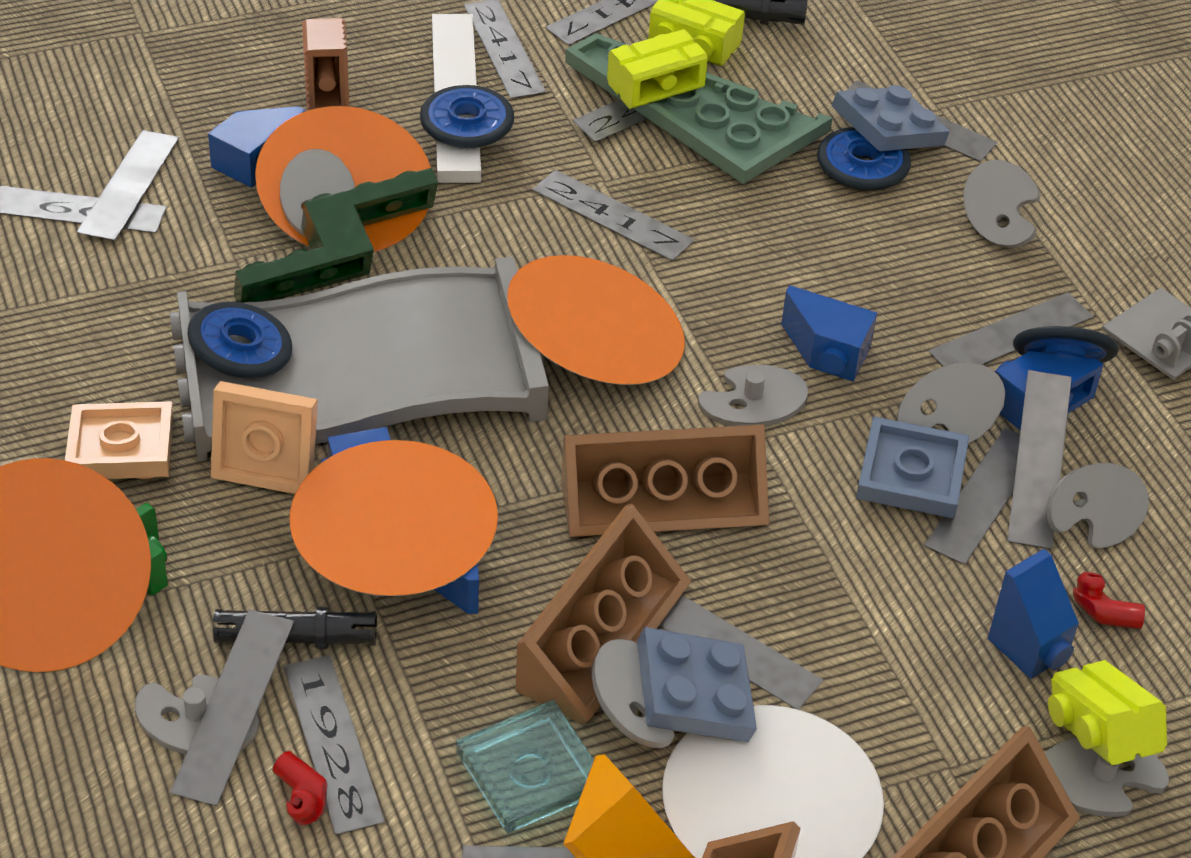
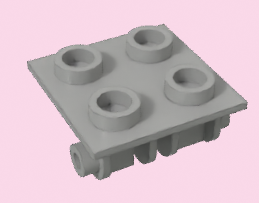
(1157, 332)

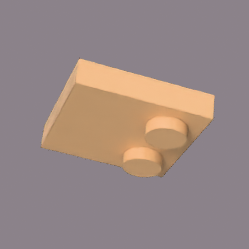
(262, 437)
(122, 438)

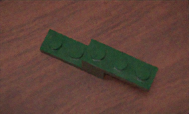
(336, 237)

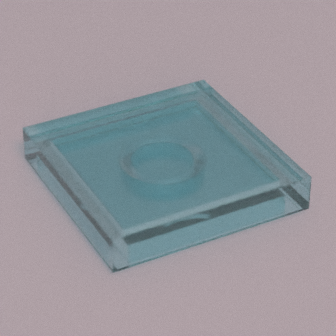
(527, 765)

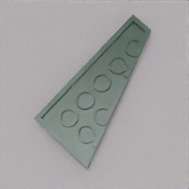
(717, 121)

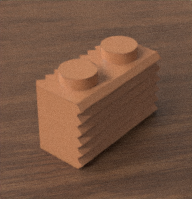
(325, 62)

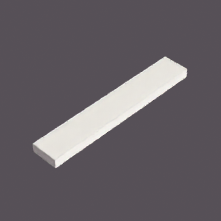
(452, 67)

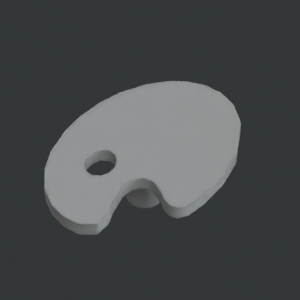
(310, 175)
(999, 191)
(764, 391)
(965, 399)
(1112, 503)
(620, 693)
(177, 735)
(1098, 786)

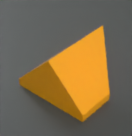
(618, 821)

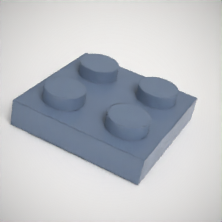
(890, 118)
(913, 467)
(696, 685)

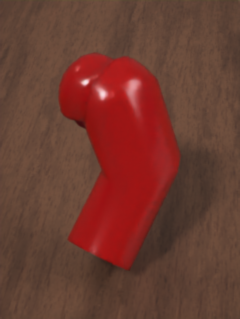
(1103, 609)
(307, 786)

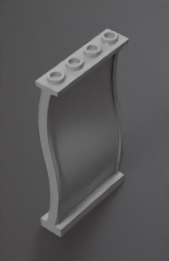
(385, 352)

